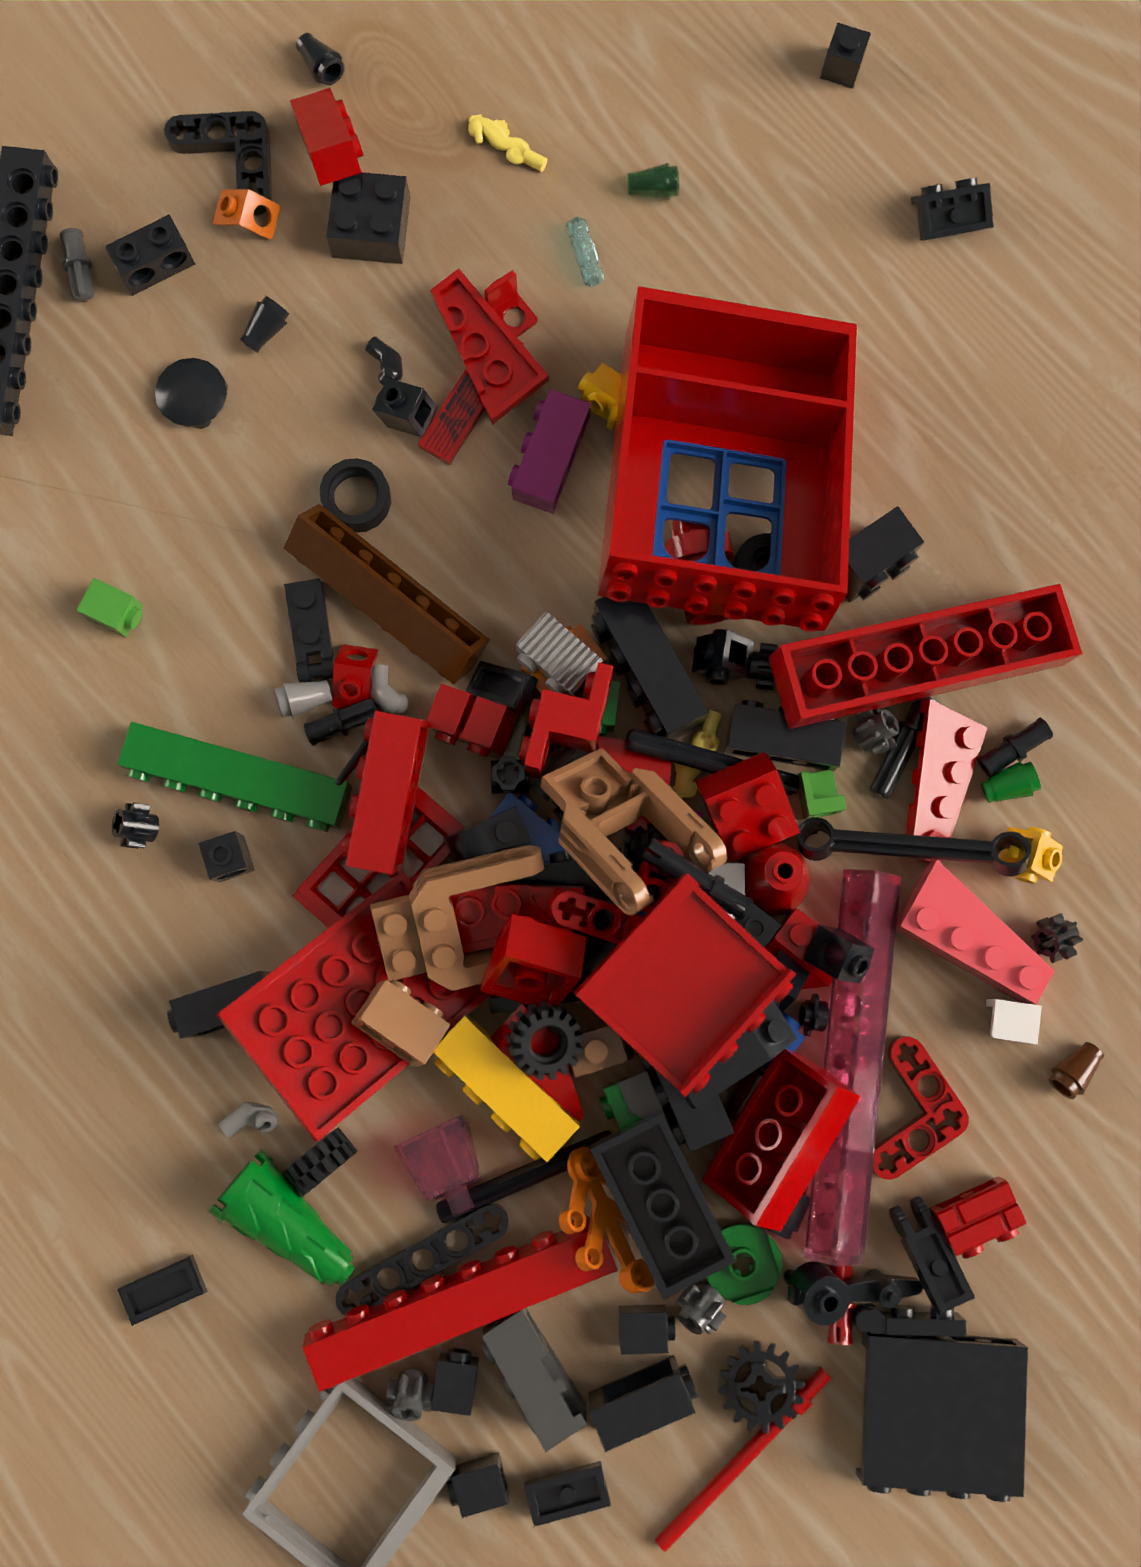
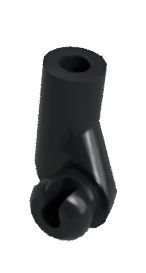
(389, 360)

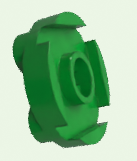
(763, 1272)

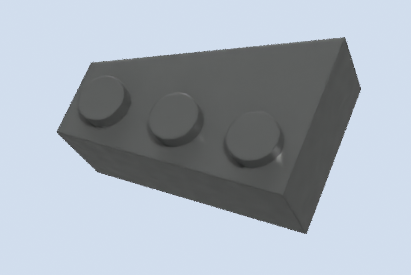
(535, 1378)

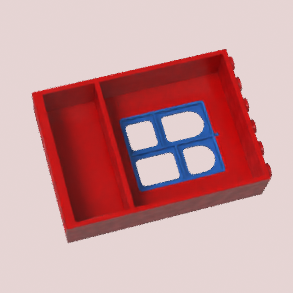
(733, 391)

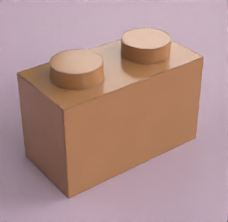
(401, 1022)

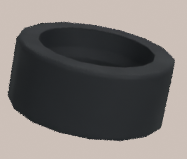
(352, 468)

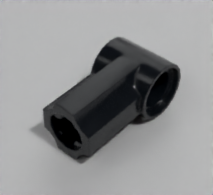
(508, 776)

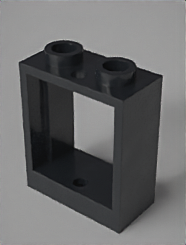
(196, 1012)
(642, 1402)

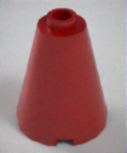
(764, 884)

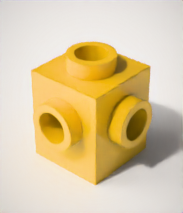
(1044, 856)

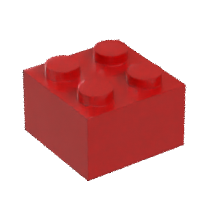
(748, 806)

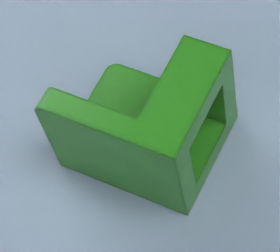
(819, 794)

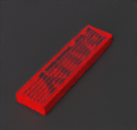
(453, 421)

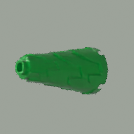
(270, 1211)

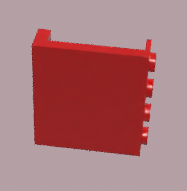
(685, 985)

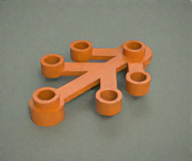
(604, 1218)

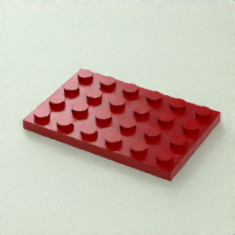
(302, 1013)

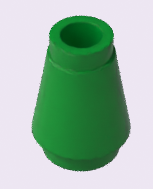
(1012, 783)

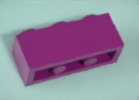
(549, 450)

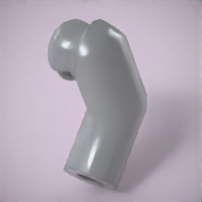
(383, 694)
(250, 1115)

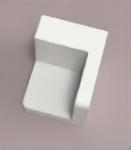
(1014, 1021)

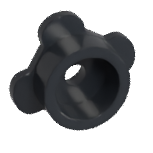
(813, 1015)

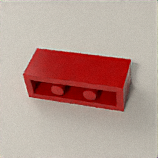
(328, 136)

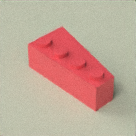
(968, 934)

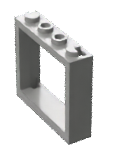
(299, 1541)

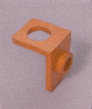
(237, 209)

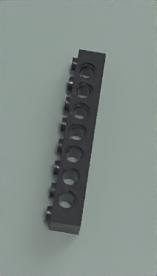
(18, 172)

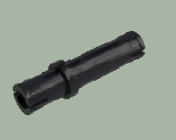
(713, 886)

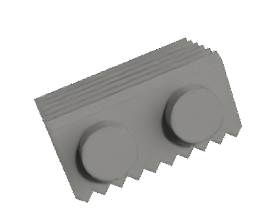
(557, 656)

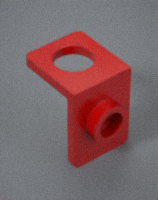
(503, 296)
(351, 676)

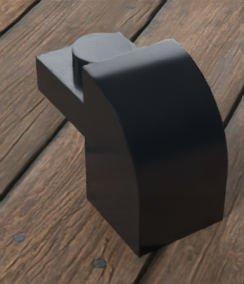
(488, 836)

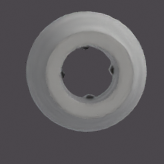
(302, 697)

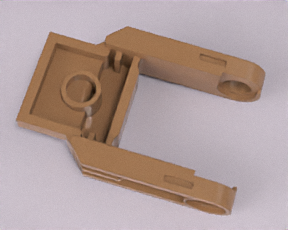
(604, 798)
(421, 929)

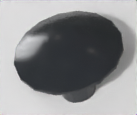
(191, 392)

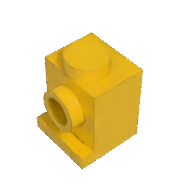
(602, 392)

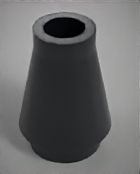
(321, 60)
(264, 323)

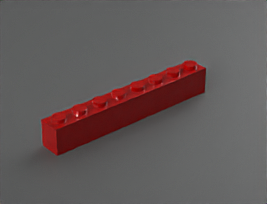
(449, 1306)

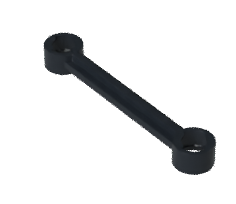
(914, 846)

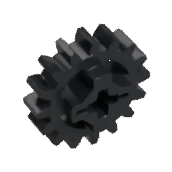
(763, 1404)

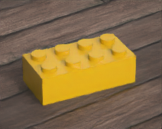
(505, 1088)

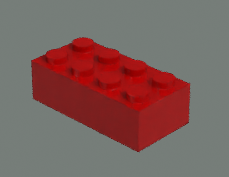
(386, 793)
(780, 1139)

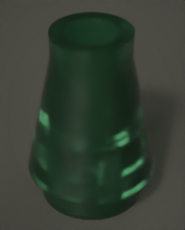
(655, 182)

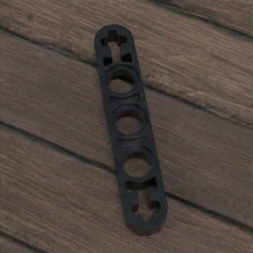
(437, 1245)

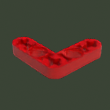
(621, 922)
(931, 1106)

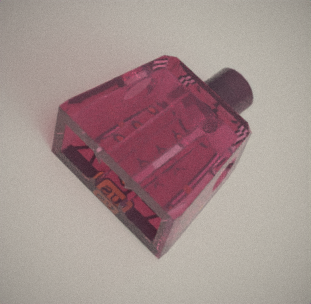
(443, 1163)

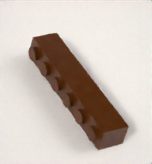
(386, 593)

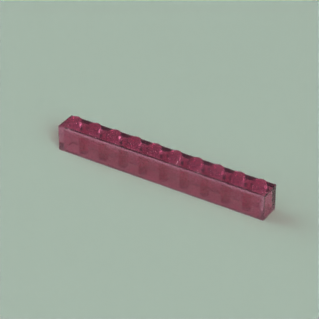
(855, 1058)

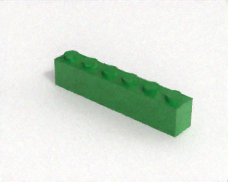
(234, 775)

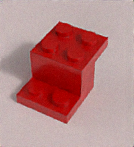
(566, 721)

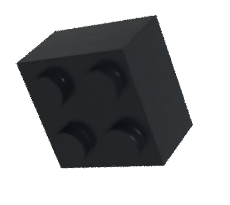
(369, 218)
(879, 552)

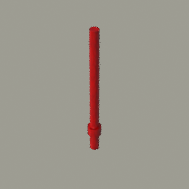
(737, 1465)

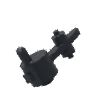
(827, 1298)

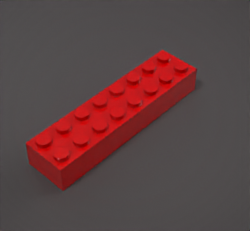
(923, 655)

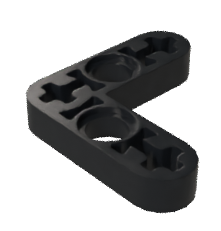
(243, 145)

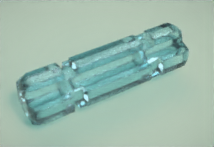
(585, 251)

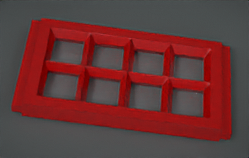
(337, 889)

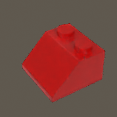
(534, 962)

